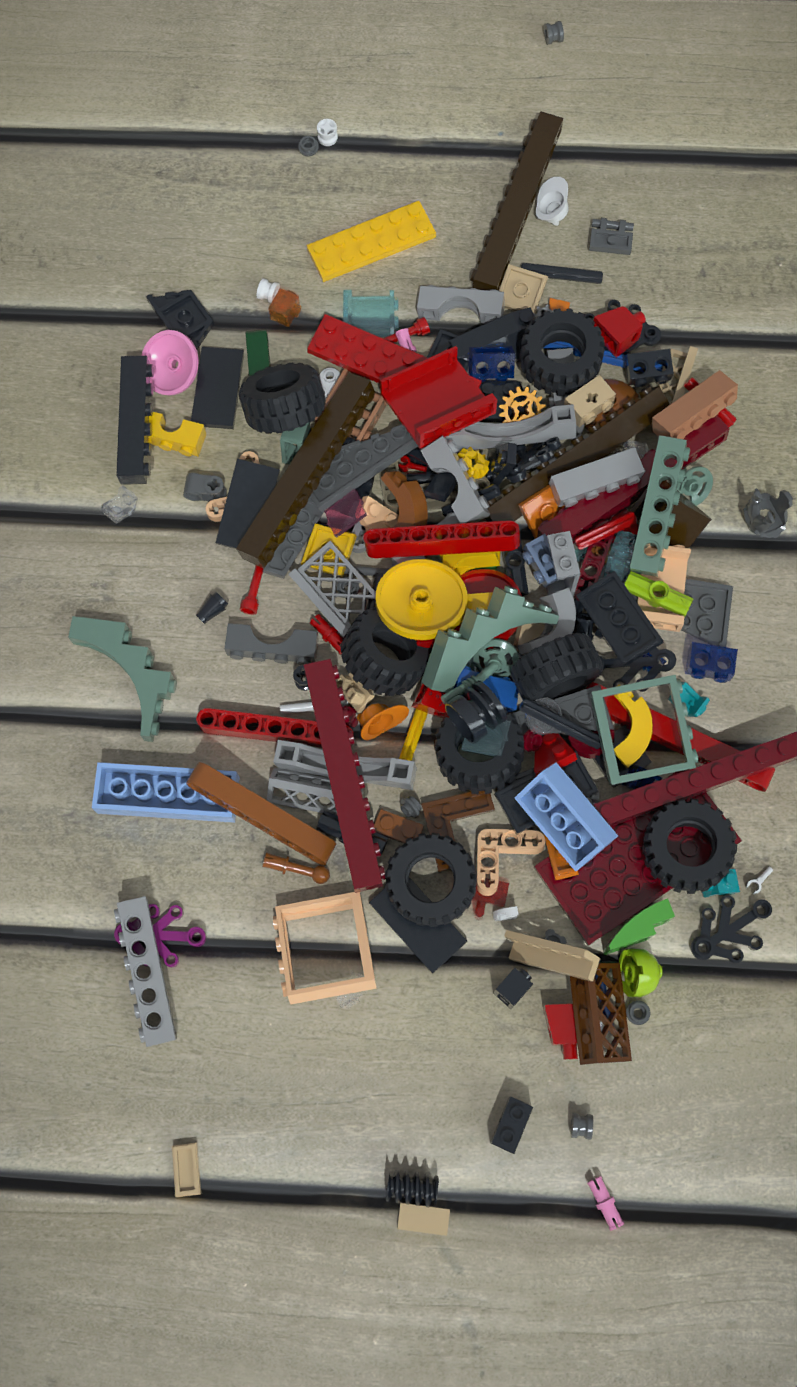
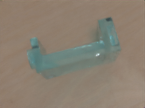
(371, 313)

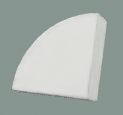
(505, 914)

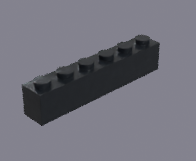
(134, 420)

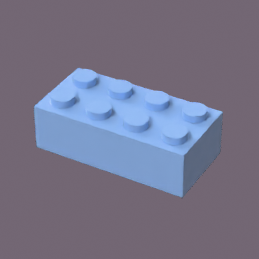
(565, 816)

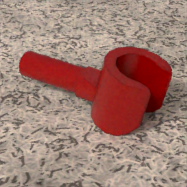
(409, 465)

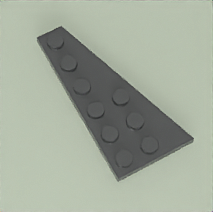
(359, 463)
(708, 612)

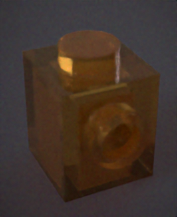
(284, 307)

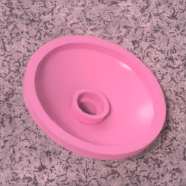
(163, 352)

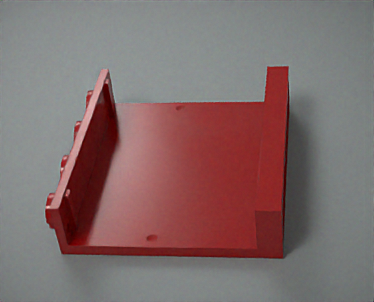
(436, 398)

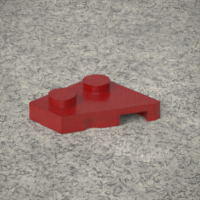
(553, 751)

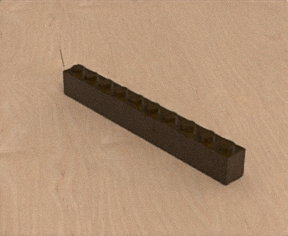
(518, 202)
(584, 449)
(306, 470)

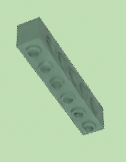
(666, 448)

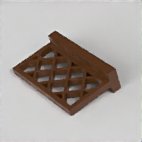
(589, 1014)

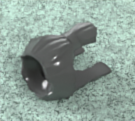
(767, 525)

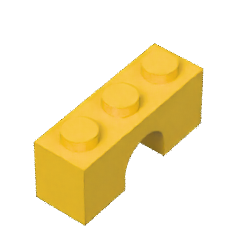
(186, 440)

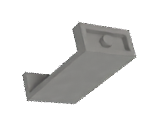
(564, 562)

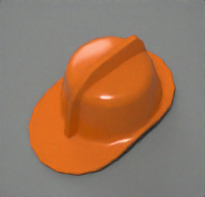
(380, 718)

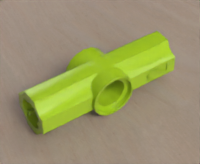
(671, 600)

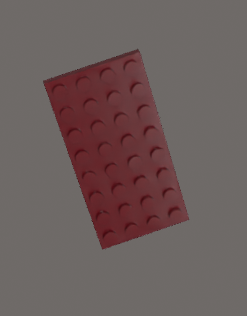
(617, 880)

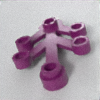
(164, 935)

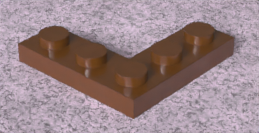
(443, 811)

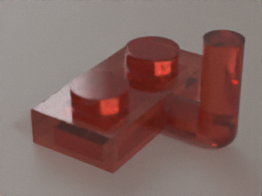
(496, 899)

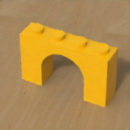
(463, 562)

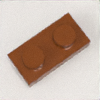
(396, 827)

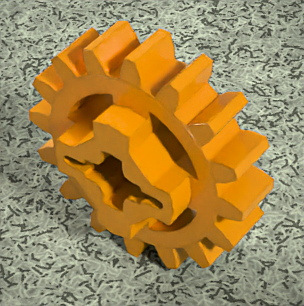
(530, 398)

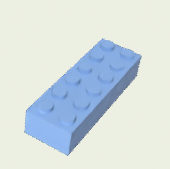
(154, 793)

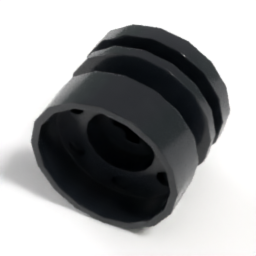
(475, 712)

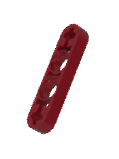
(595, 561)

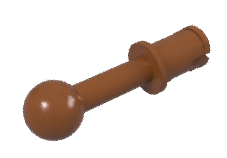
(319, 874)

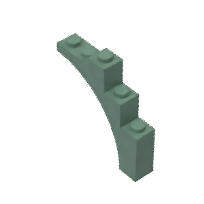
(479, 626)
(112, 640)

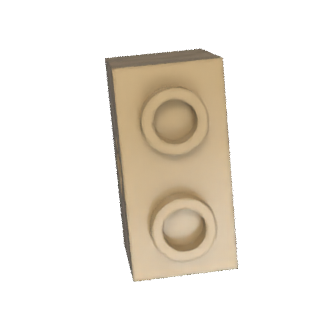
(591, 400)

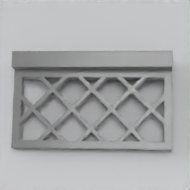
(320, 599)

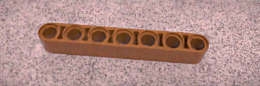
(261, 813)

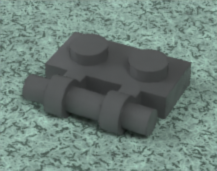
(609, 240)

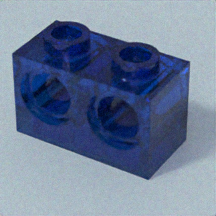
(492, 357)
(711, 655)

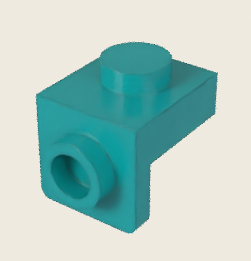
(695, 704)
(727, 885)

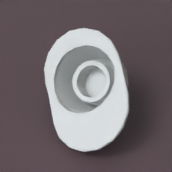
(552, 200)

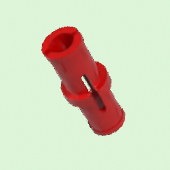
(328, 633)

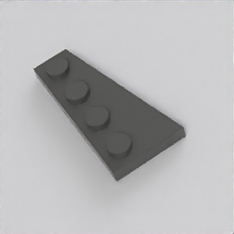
(294, 541)
(574, 707)

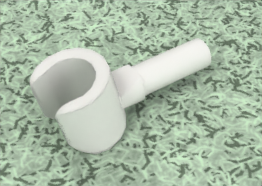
(759, 880)

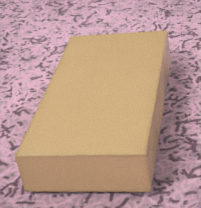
(186, 1170)
(423, 1219)

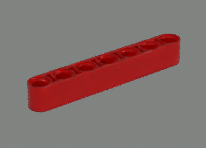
(442, 539)
(263, 732)

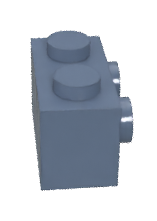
(539, 556)

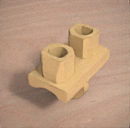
(354, 692)

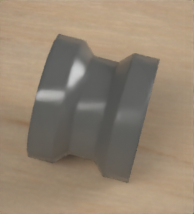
(553, 32)
(582, 1126)

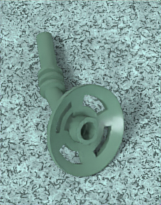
(693, 484)
(493, 660)

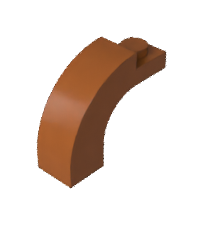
(410, 499)

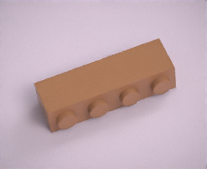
(696, 407)

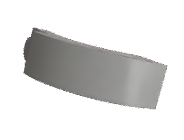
(562, 605)

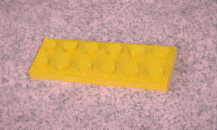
(371, 241)

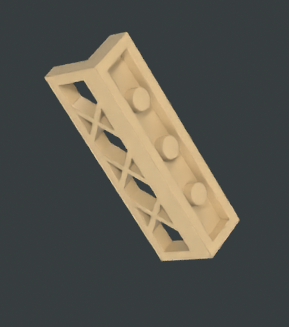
(683, 377)
(552, 956)

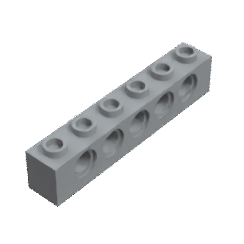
(165, 1030)

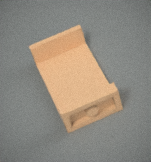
(674, 576)

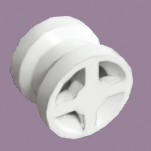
(323, 128)
(267, 290)

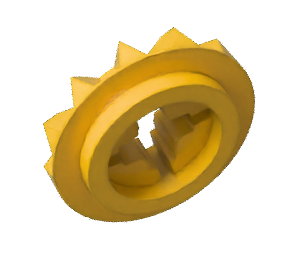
(481, 465)

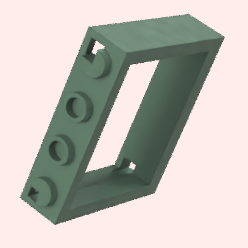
(605, 737)

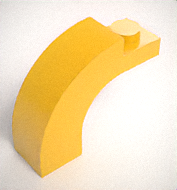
(641, 729)

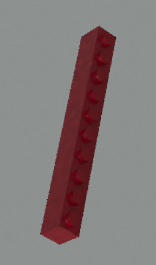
(588, 513)
(343, 776)
(699, 780)

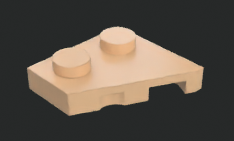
(377, 515)

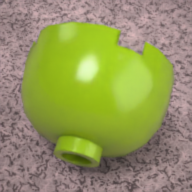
(640, 972)

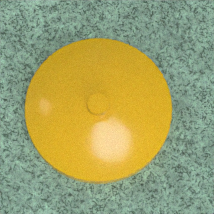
(421, 599)

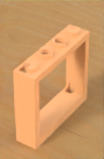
(313, 908)

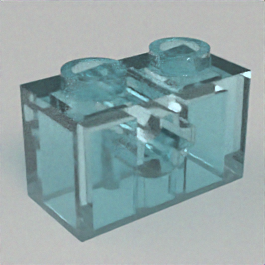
(621, 555)

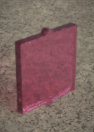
(345, 513)

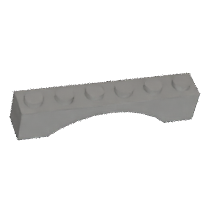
(554, 422)
(377, 771)

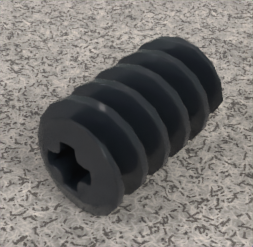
(412, 1188)

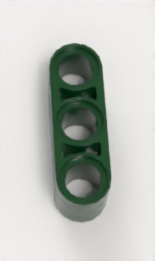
(257, 350)

